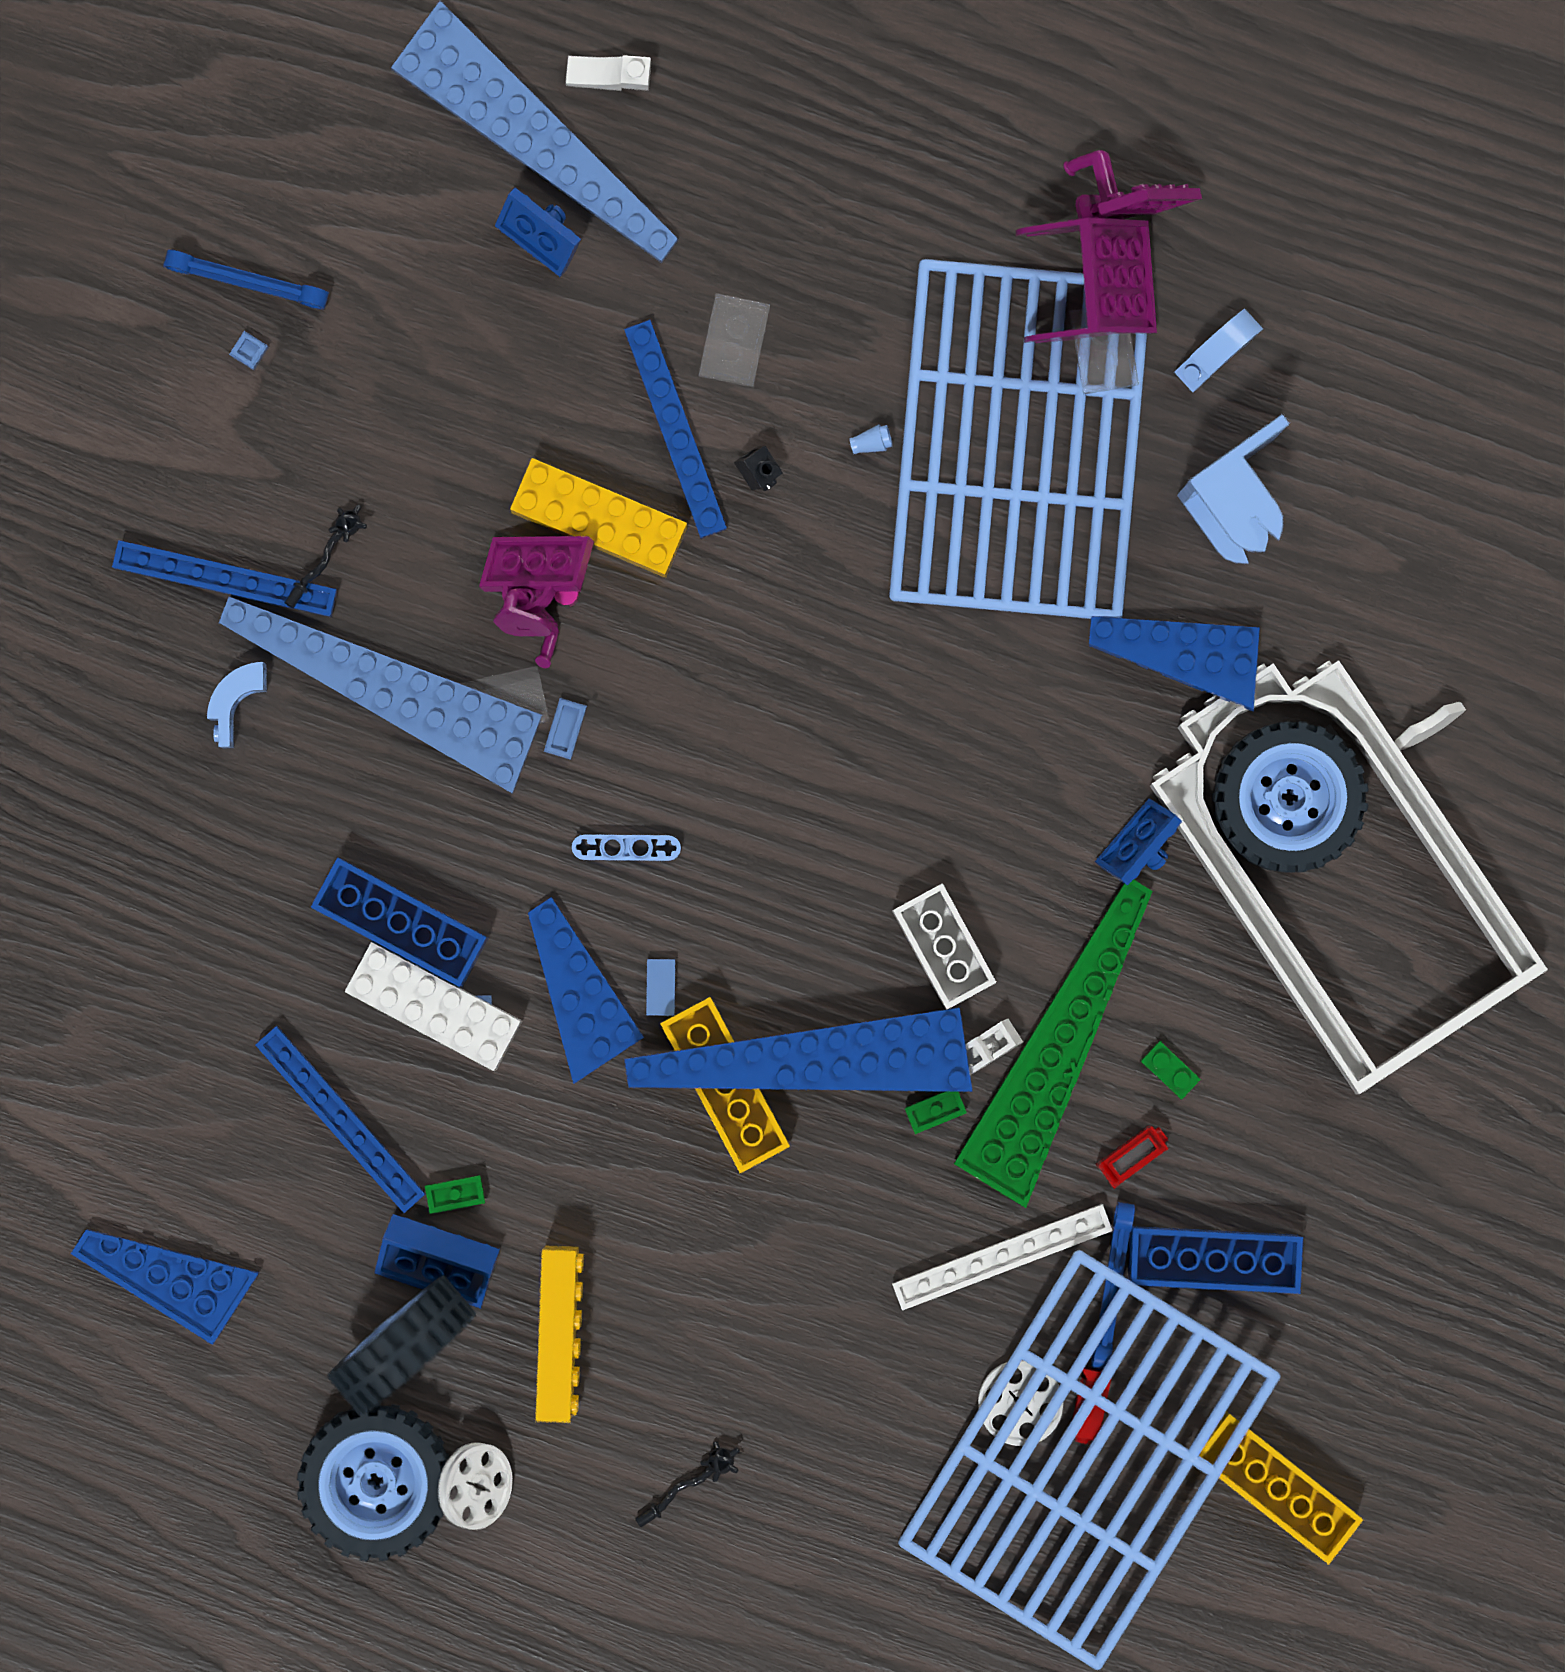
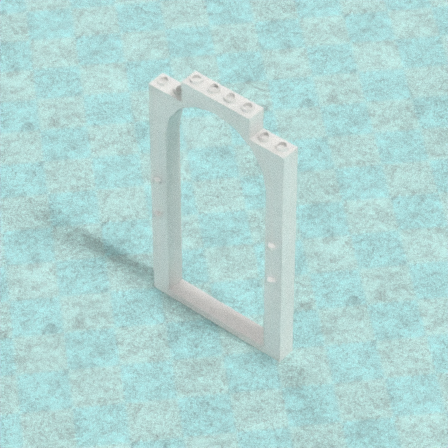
(1338, 697)

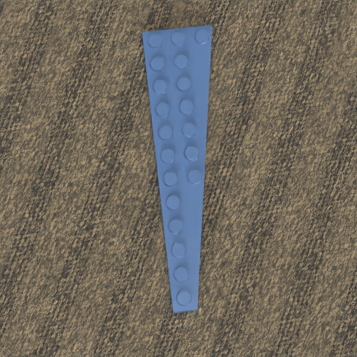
(480, 90)
(450, 717)

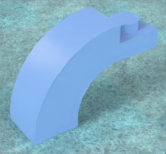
(1218, 350)
(227, 696)

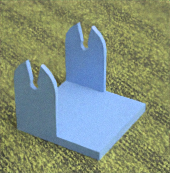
(1233, 502)

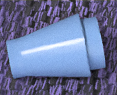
(872, 440)

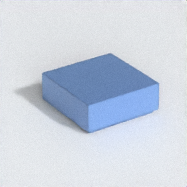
(249, 350)

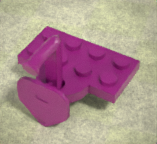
(1116, 205)
(529, 576)

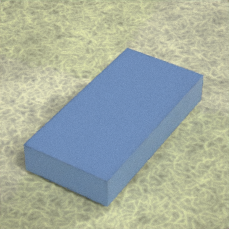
(565, 728)
(660, 987)

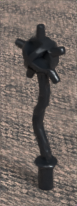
(346, 525)
(719, 1462)

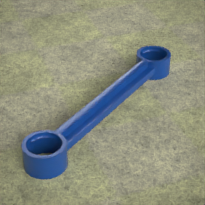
(304, 294)
(1121, 1231)

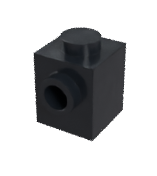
(759, 468)

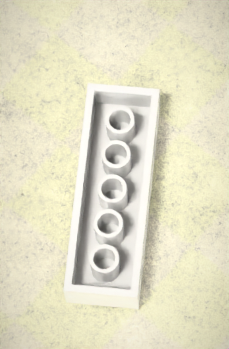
(433, 1006)

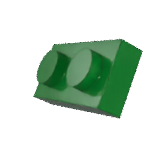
(1170, 1070)
(935, 1110)
(455, 1194)

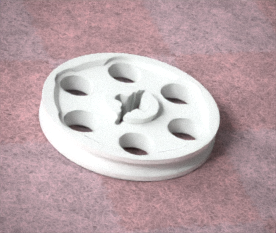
(1007, 1402)
(467, 1494)

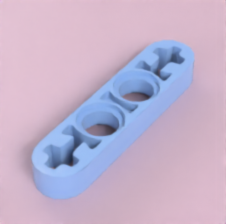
(626, 852)

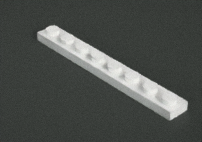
(1002, 1257)

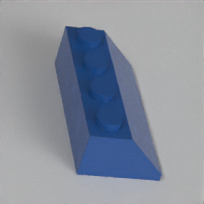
(423, 1253)

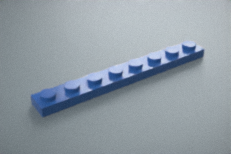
(675, 429)
(220, 577)
(340, 1119)

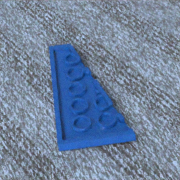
(1195, 654)
(585, 1006)
(180, 1285)

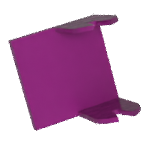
(1115, 277)

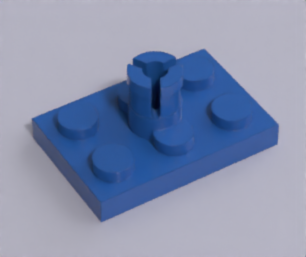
(538, 231)
(1140, 843)

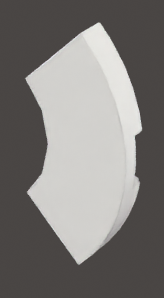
(1429, 726)

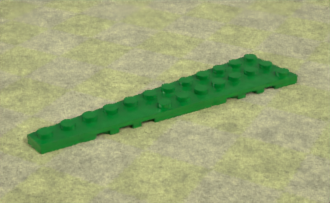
(1028, 1107)

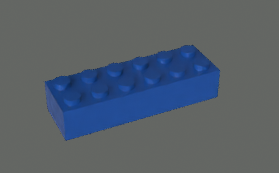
(399, 922)
(1215, 1259)

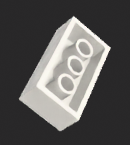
(944, 946)

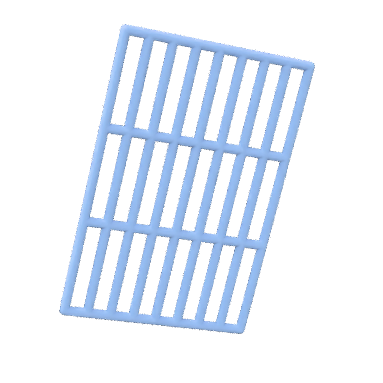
(1015, 494)
(1116, 1413)

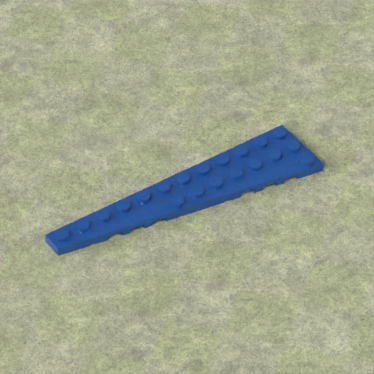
(881, 1055)

